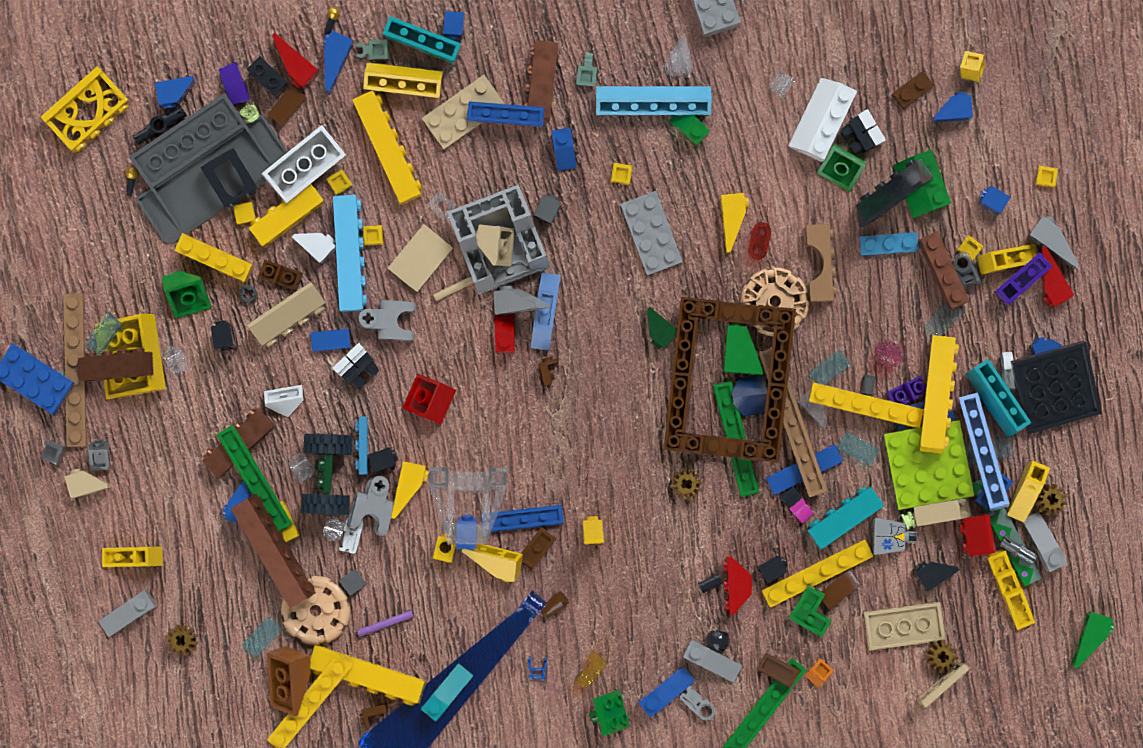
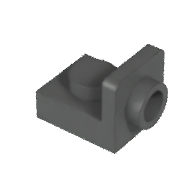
(99, 455)

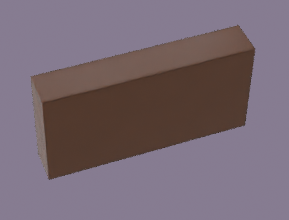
(287, 106)
(778, 670)

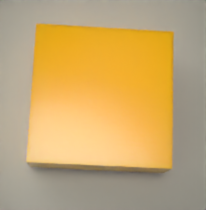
(621, 173)
(1046, 176)
(339, 182)
(244, 213)
(373, 235)
(970, 246)

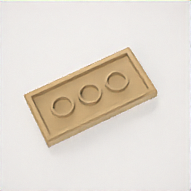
(904, 626)

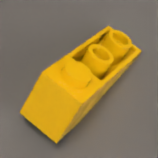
(1028, 490)

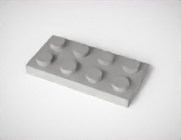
(651, 233)

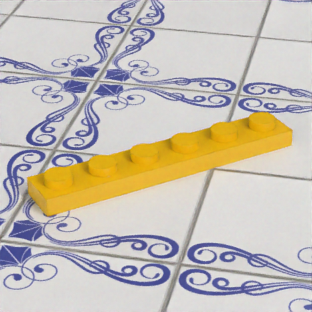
(865, 405)
(817, 573)
(311, 701)

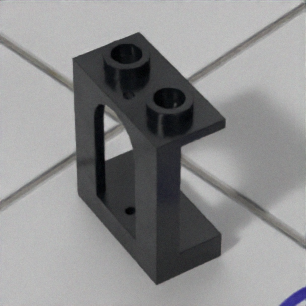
(225, 198)

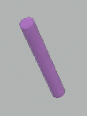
(385, 623)

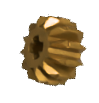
(686, 477)
(1056, 495)
(181, 647)
(937, 662)

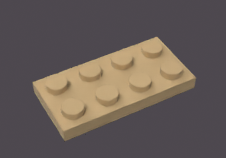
(449, 120)

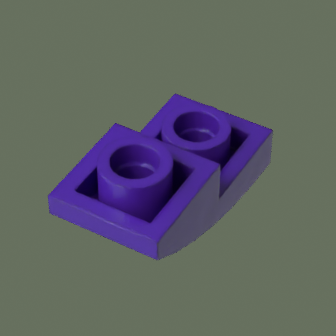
(234, 84)
(908, 391)

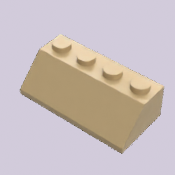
(287, 314)

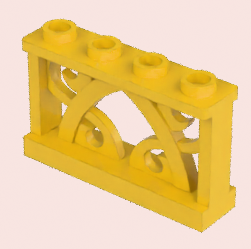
(91, 83)

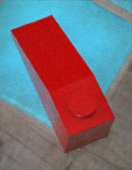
(298, 68)
(1053, 283)

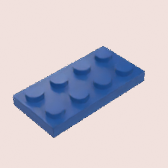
(34, 379)

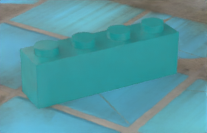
(422, 40)
(998, 398)
(844, 518)

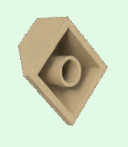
(496, 243)

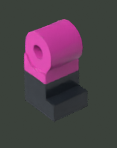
(796, 505)

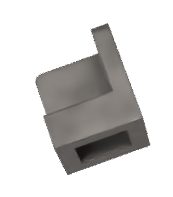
(54, 452)

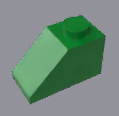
(690, 127)

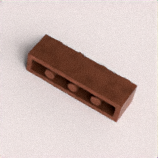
(542, 75)
(943, 271)
(115, 366)
(251, 432)

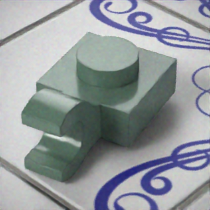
(587, 74)

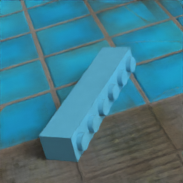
(653, 100)
(349, 253)

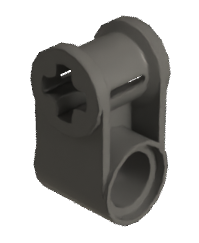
(967, 274)

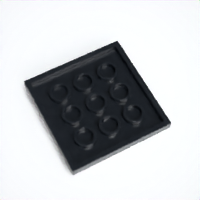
(1056, 386)

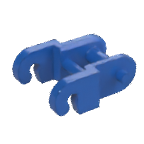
(537, 669)

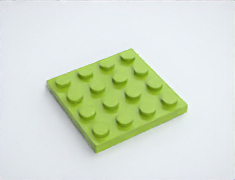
(927, 476)

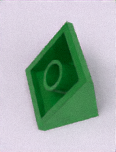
(841, 167)

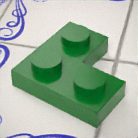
(806, 614)

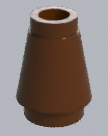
(555, 604)

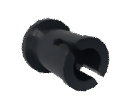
(710, 583)

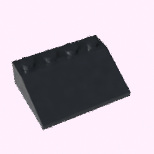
(893, 192)

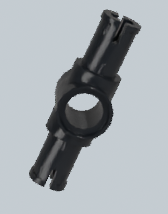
(150, 131)

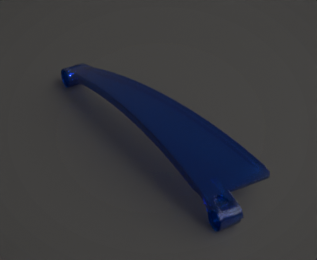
(411, 726)

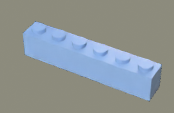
(984, 452)

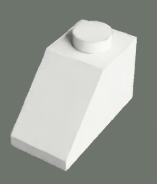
(317, 245)

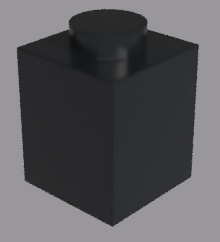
(383, 459)
(773, 568)

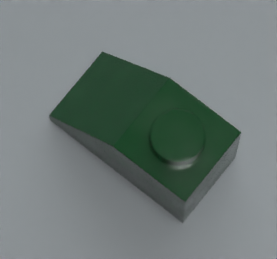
(660, 330)

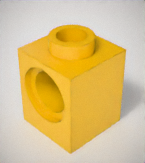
(972, 66)
(439, 555)

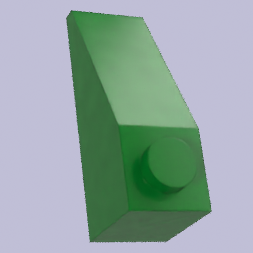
(1093, 634)

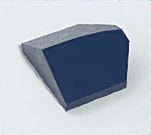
(750, 395)

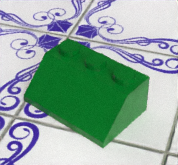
(931, 195)

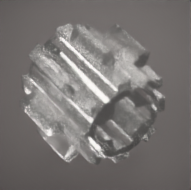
(333, 529)

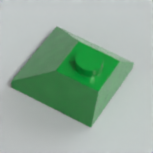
(185, 293)

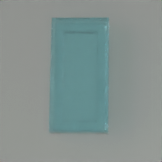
(942, 320)
(104, 333)
(830, 368)
(858, 448)
(262, 636)

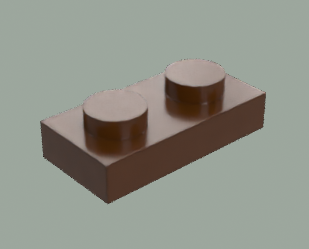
(913, 89)
(537, 547)

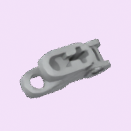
(386, 320)
(374, 503)

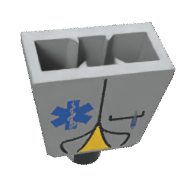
(890, 536)

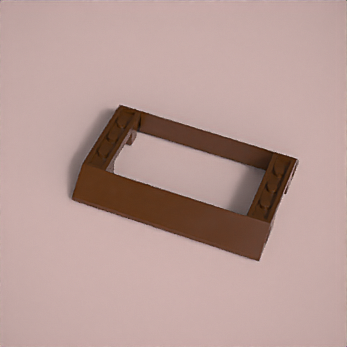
(683, 372)

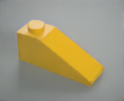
(733, 212)
(1006, 258)
(409, 483)
(593, 530)
(132, 556)
(497, 561)

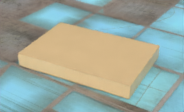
(420, 258)
(942, 684)

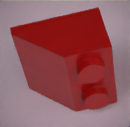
(429, 399)
(977, 535)

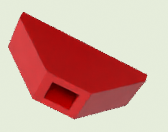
(737, 584)

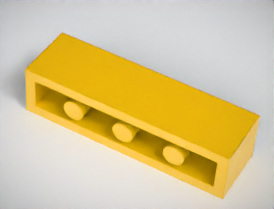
(403, 80)
(285, 216)
(214, 258)

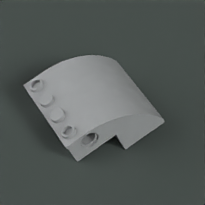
(501, 210)

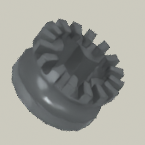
(247, 299)

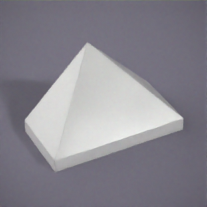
(284, 399)

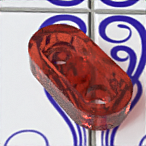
(758, 241)

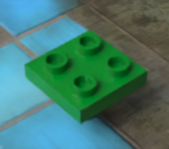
(610, 712)

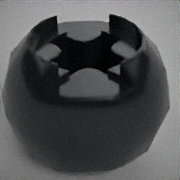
(717, 640)

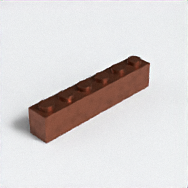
(273, 550)

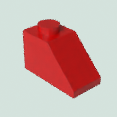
(504, 334)

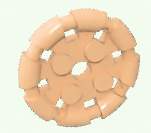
(779, 290)
(328, 613)

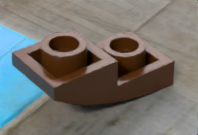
(280, 275)
(840, 589)

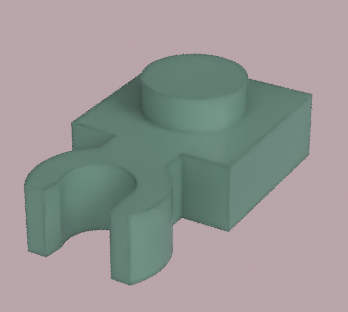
(376, 50)

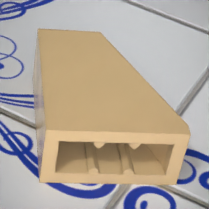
(942, 512)

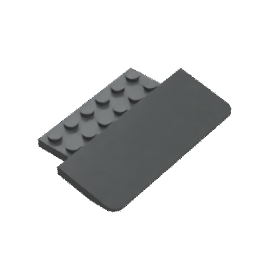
(171, 164)

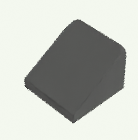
(352, 582)

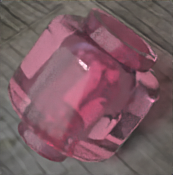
(889, 354)

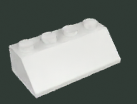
(822, 119)
(303, 164)

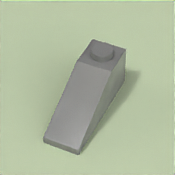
(1049, 235)
(515, 301)
(1044, 542)
(128, 613)
(711, 660)

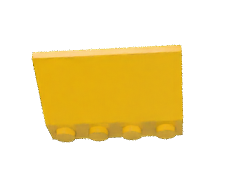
(136, 332)

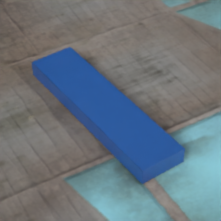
(506, 114)
(791, 475)
(528, 518)

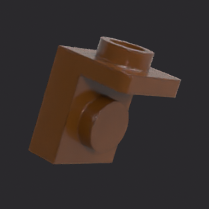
(547, 374)
(374, 711)

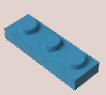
(888, 243)
(362, 445)

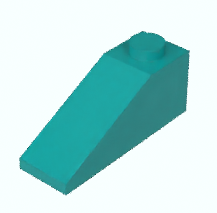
(447, 692)

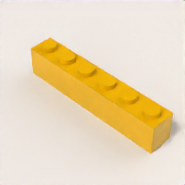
(387, 148)
(938, 393)
(372, 676)

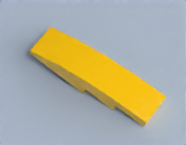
(1010, 589)

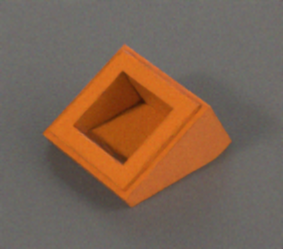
(819, 672)

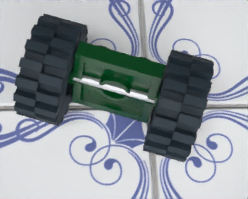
(322, 501)

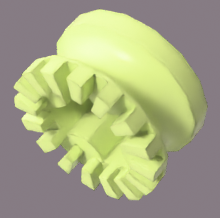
(249, 113)
(907, 519)

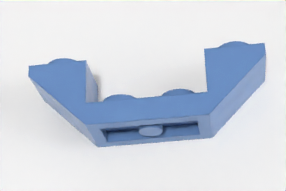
(545, 317)

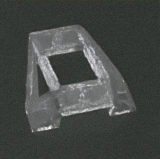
(467, 481)

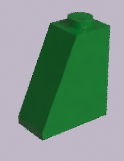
(740, 352)

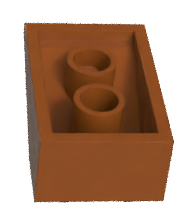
(288, 678)

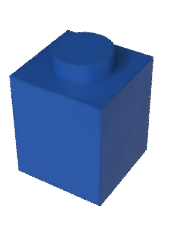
(453, 25)
(993, 199)

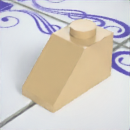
(83, 483)

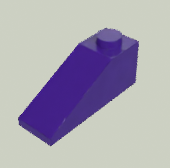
(1023, 279)

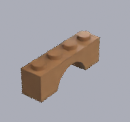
(818, 238)

